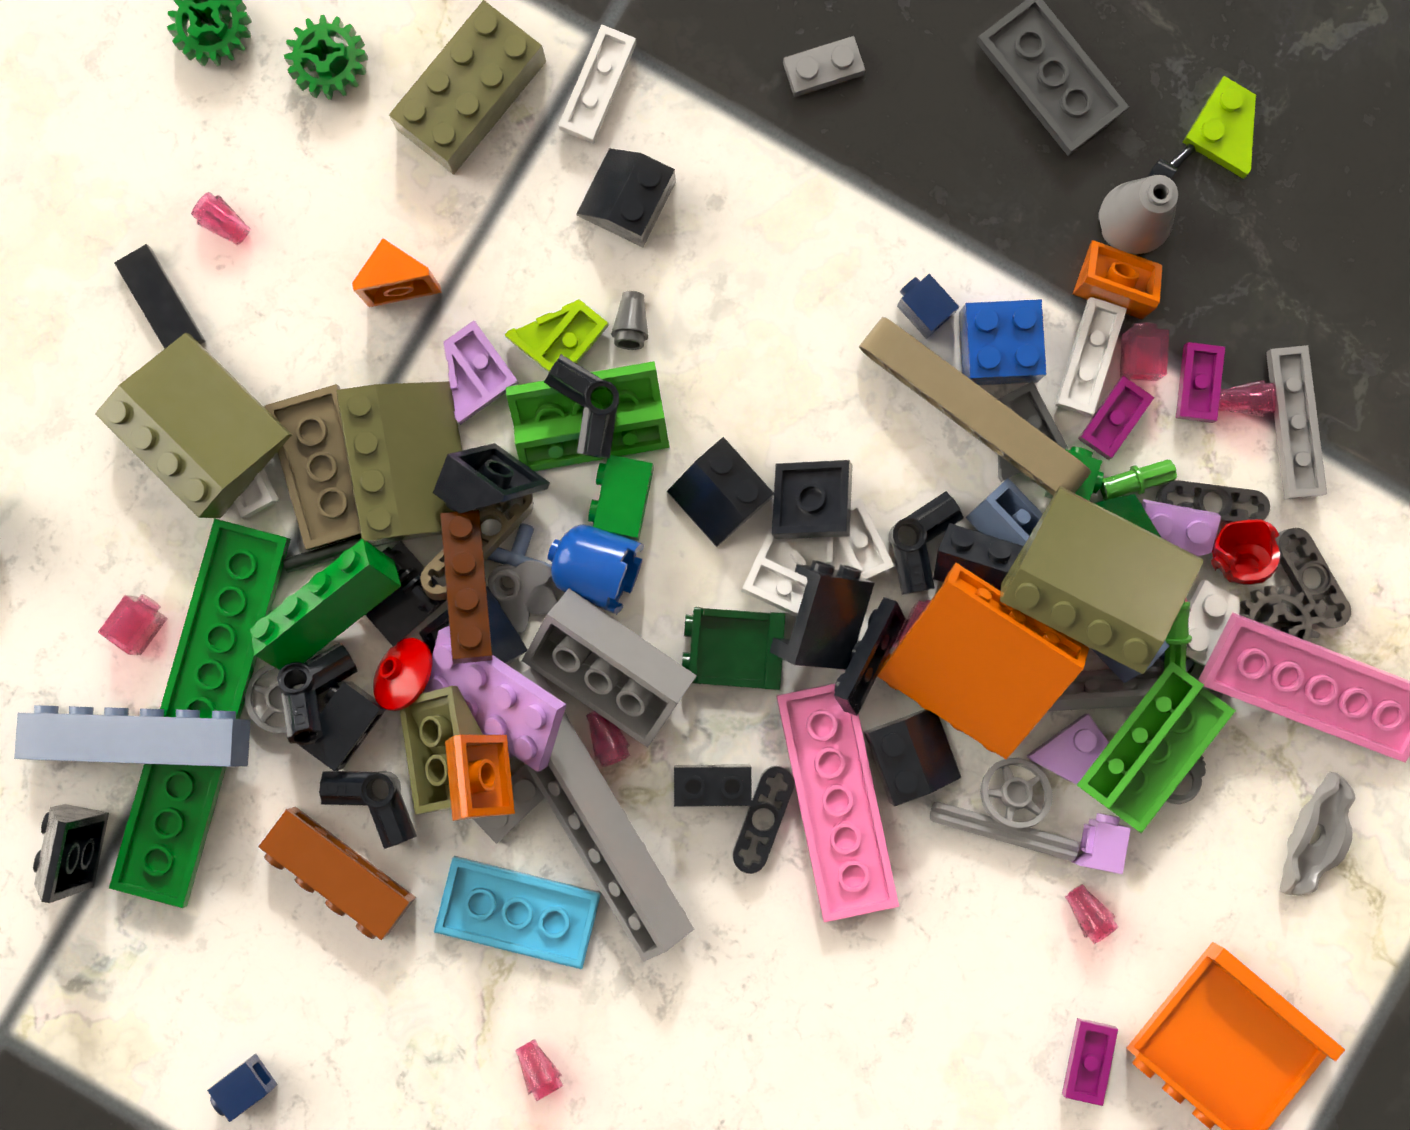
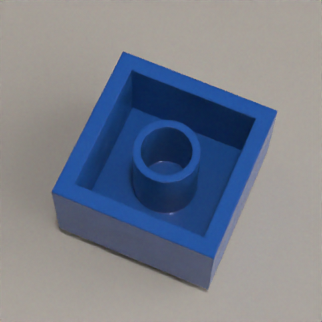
(1003, 342)

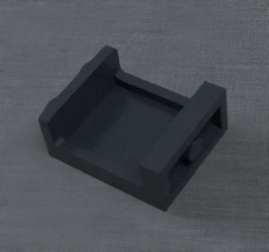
(827, 617)

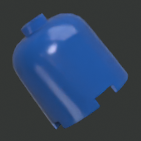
(595, 565)

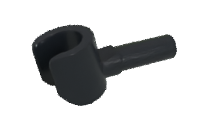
(1169, 169)

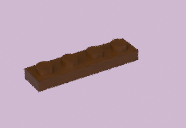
(466, 587)

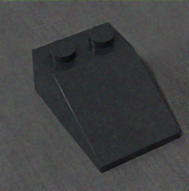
(69, 851)

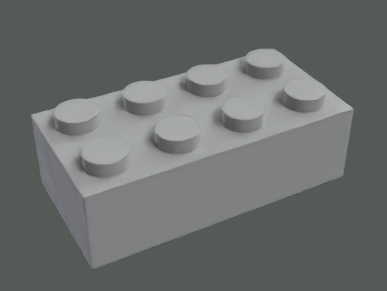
(607, 667)

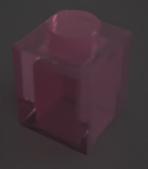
(1144, 352)
(133, 623)

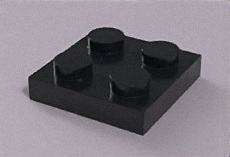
(812, 499)

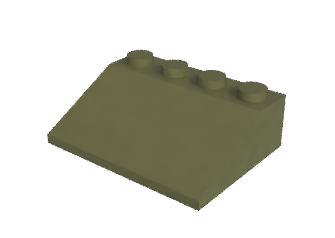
(194, 426)
(395, 455)
(1100, 580)

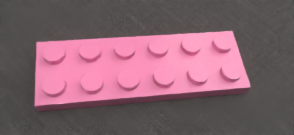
(1311, 686)
(837, 804)

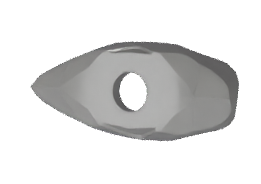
(1309, 862)

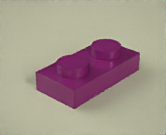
(1200, 382)
(1116, 418)
(1090, 1062)

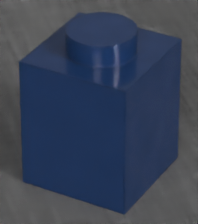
(926, 304)
(241, 1088)

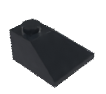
(484, 478)

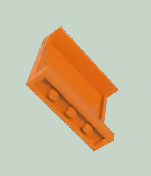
(983, 663)
(1230, 1045)

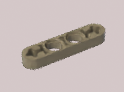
(490, 543)

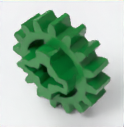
(207, 40)
(311, 51)

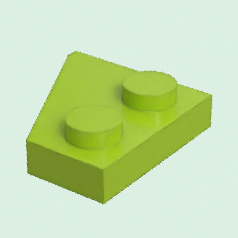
(1226, 127)
(564, 332)

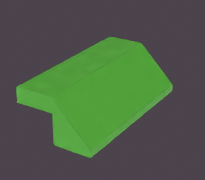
(550, 423)
(1156, 747)

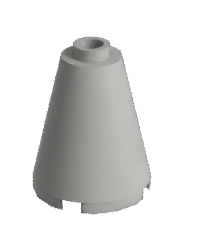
(1139, 214)

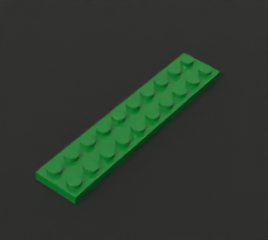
(207, 675)

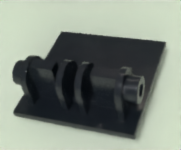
(408, 604)

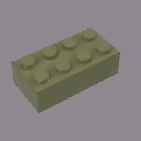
(468, 87)

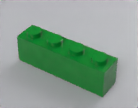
(325, 606)

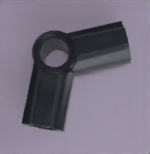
(596, 424)
(927, 522)
(301, 704)
(356, 789)

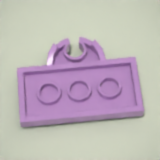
(501, 702)

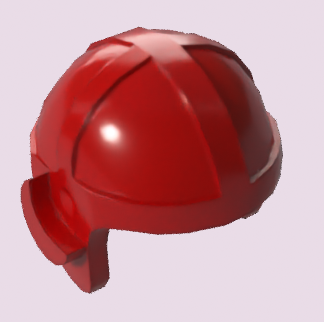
(1246, 551)

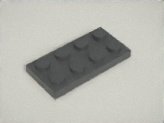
(1052, 74)

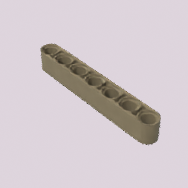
(973, 408)

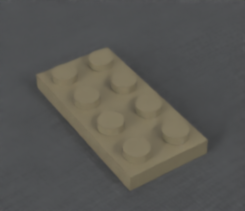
(317, 467)

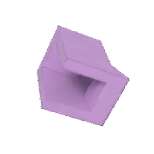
(1104, 844)

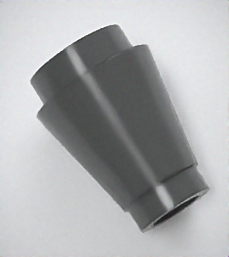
(630, 323)

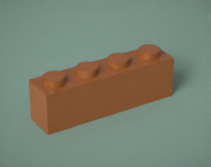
(336, 873)

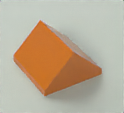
(393, 277)
(1120, 279)
(479, 776)

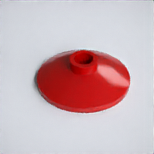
(402, 674)

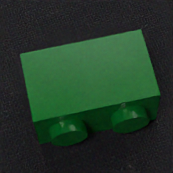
(622, 496)

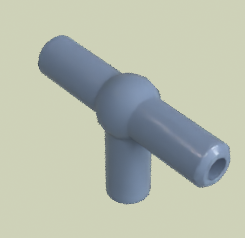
(519, 548)

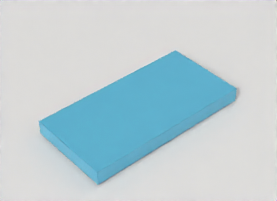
(517, 912)

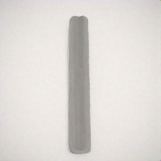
(987, 827)

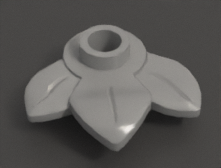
(528, 593)

